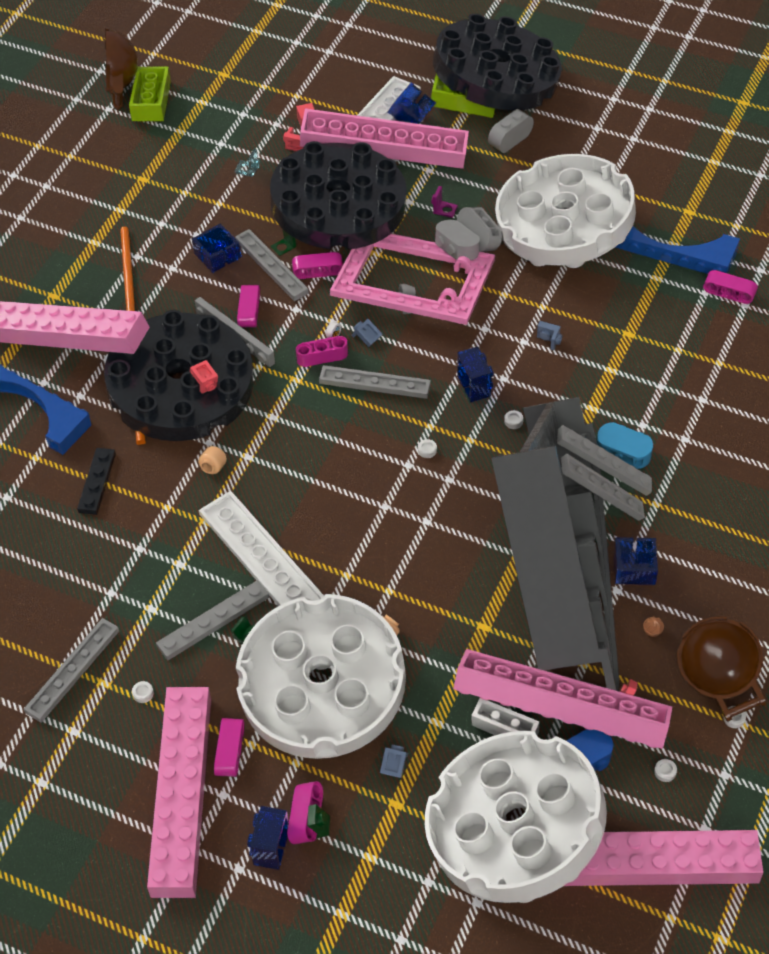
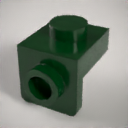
(318, 821)

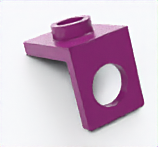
(438, 204)

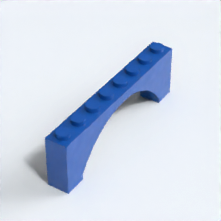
(703, 257)
(65, 420)

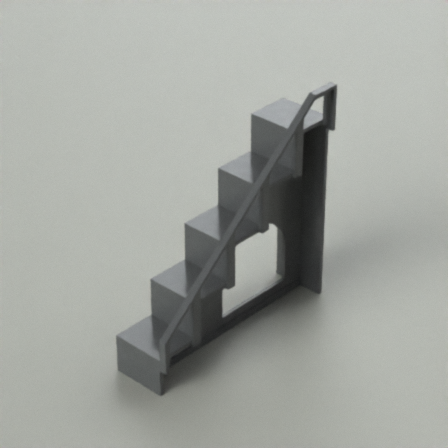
(554, 547)

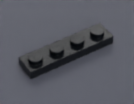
(96, 481)

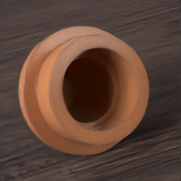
(653, 626)

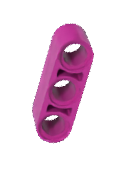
(317, 265)
(730, 287)
(248, 306)
(322, 351)
(229, 747)
(304, 796)

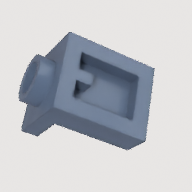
(367, 332)
(549, 332)
(394, 761)

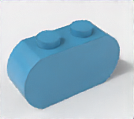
(626, 444)

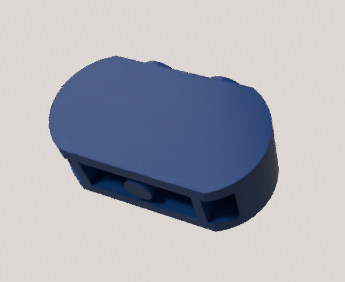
(595, 746)

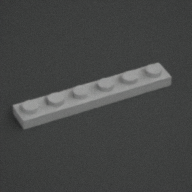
(272, 265)
(257, 348)
(375, 381)
(604, 460)
(602, 487)
(212, 620)
(71, 670)

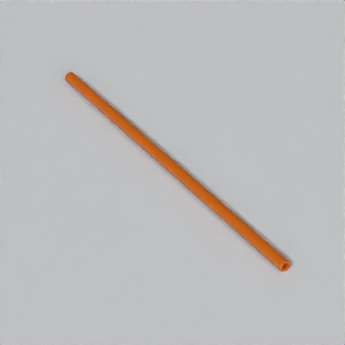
(129, 292)

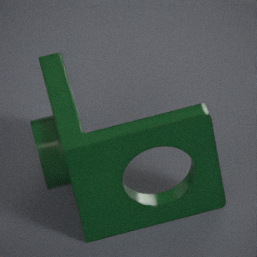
(288, 240)

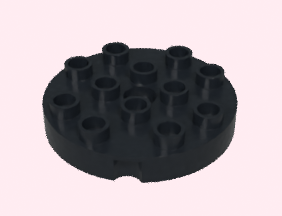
(497, 63)
(338, 195)
(175, 407)

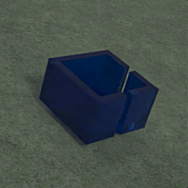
(406, 109)
(216, 248)
(475, 373)
(637, 566)
(268, 834)

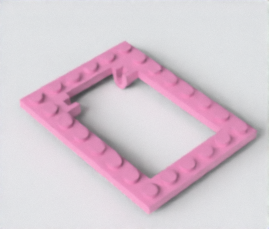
(454, 310)

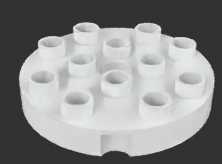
(544, 232)
(328, 715)
(525, 855)

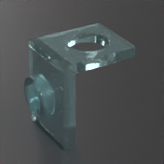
(253, 163)

